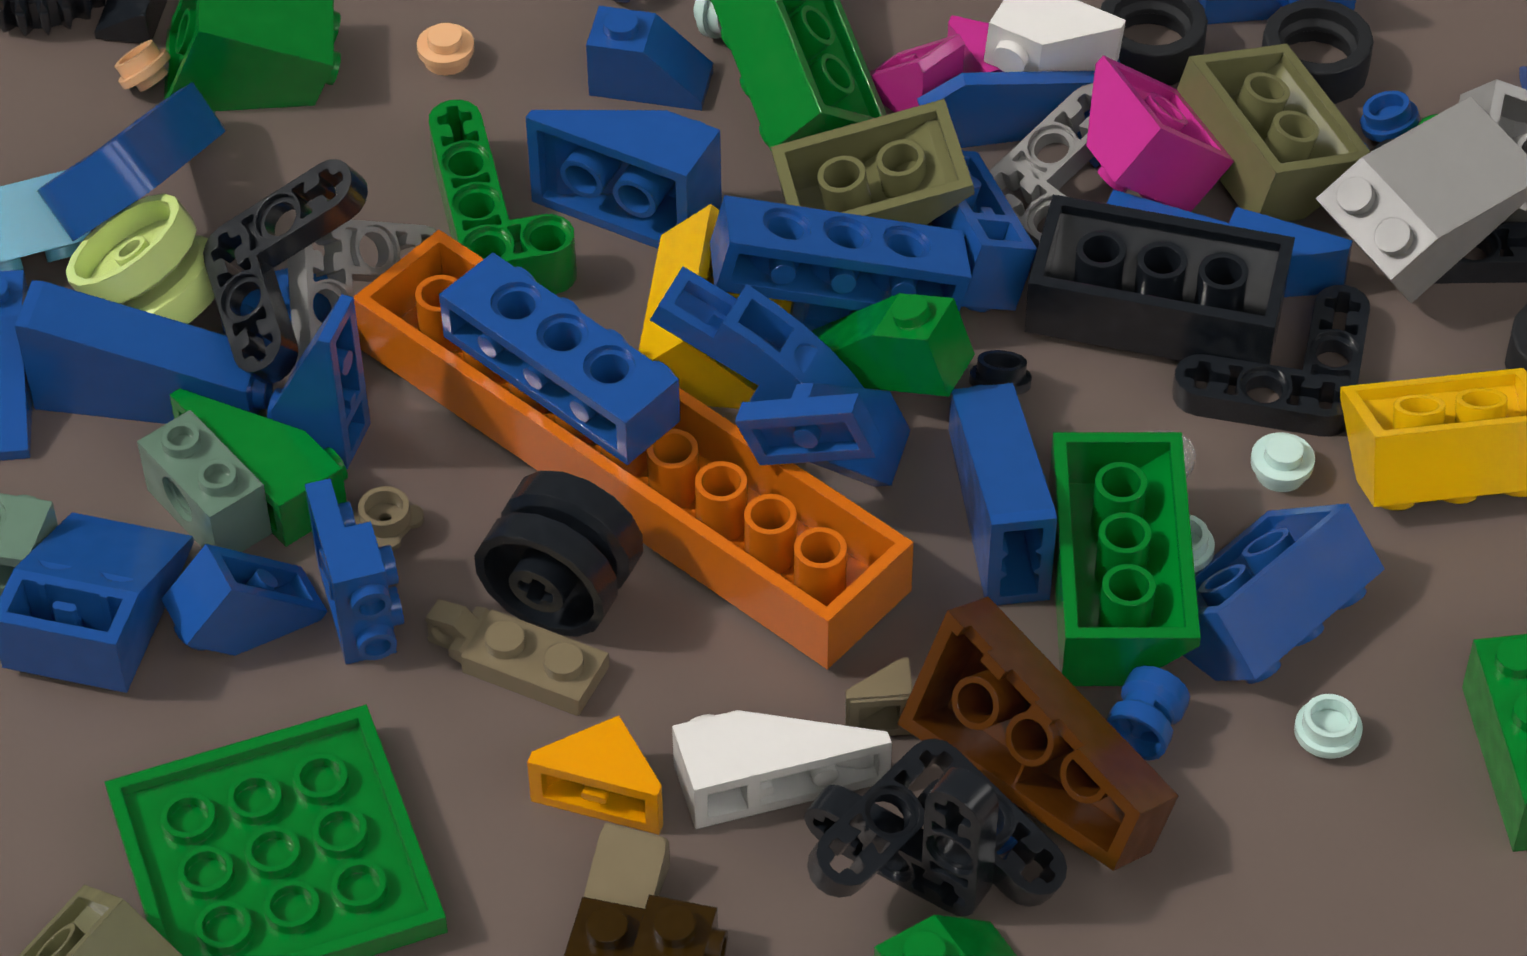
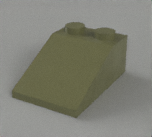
(882, 168)

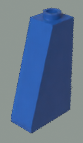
(121, 360)
(1003, 494)

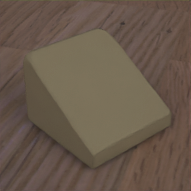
(880, 699)
(628, 866)

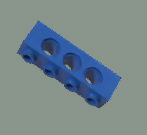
(833, 255)
(561, 357)

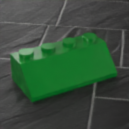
(798, 66)
(1121, 554)

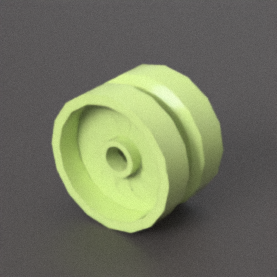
(146, 260)

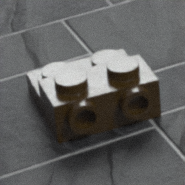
(660, 929)

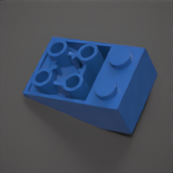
(89, 600)

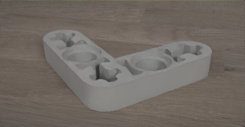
(1041, 179)
(343, 266)

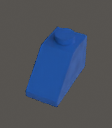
(644, 61)
(239, 601)

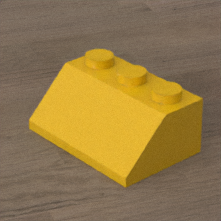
(697, 372)
(1439, 437)

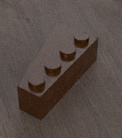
(1036, 736)

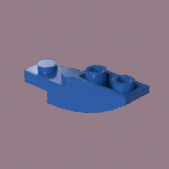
(1317, 256)
(749, 337)

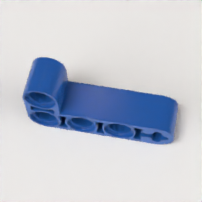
(132, 162)

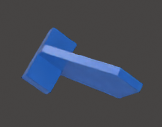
(1005, 105)
(829, 426)

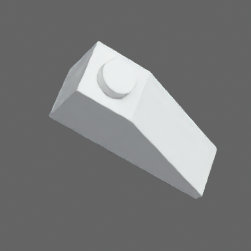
(766, 762)

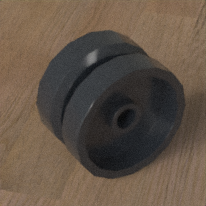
(559, 553)

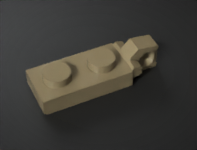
(518, 655)

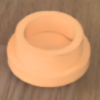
(445, 48)
(143, 66)

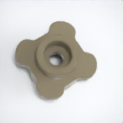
(394, 507)

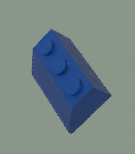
(1278, 588)

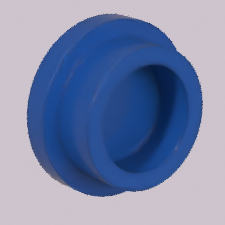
(1388, 116)

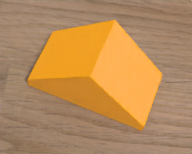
(599, 777)

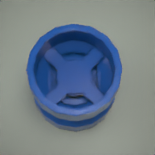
(1149, 707)

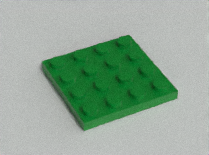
(279, 846)

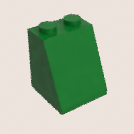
(253, 51)

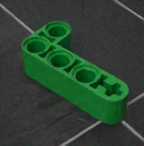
(477, 207)

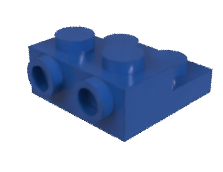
(354, 577)

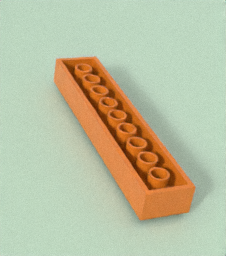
(746, 530)

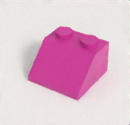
(1151, 138)

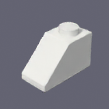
(1051, 36)

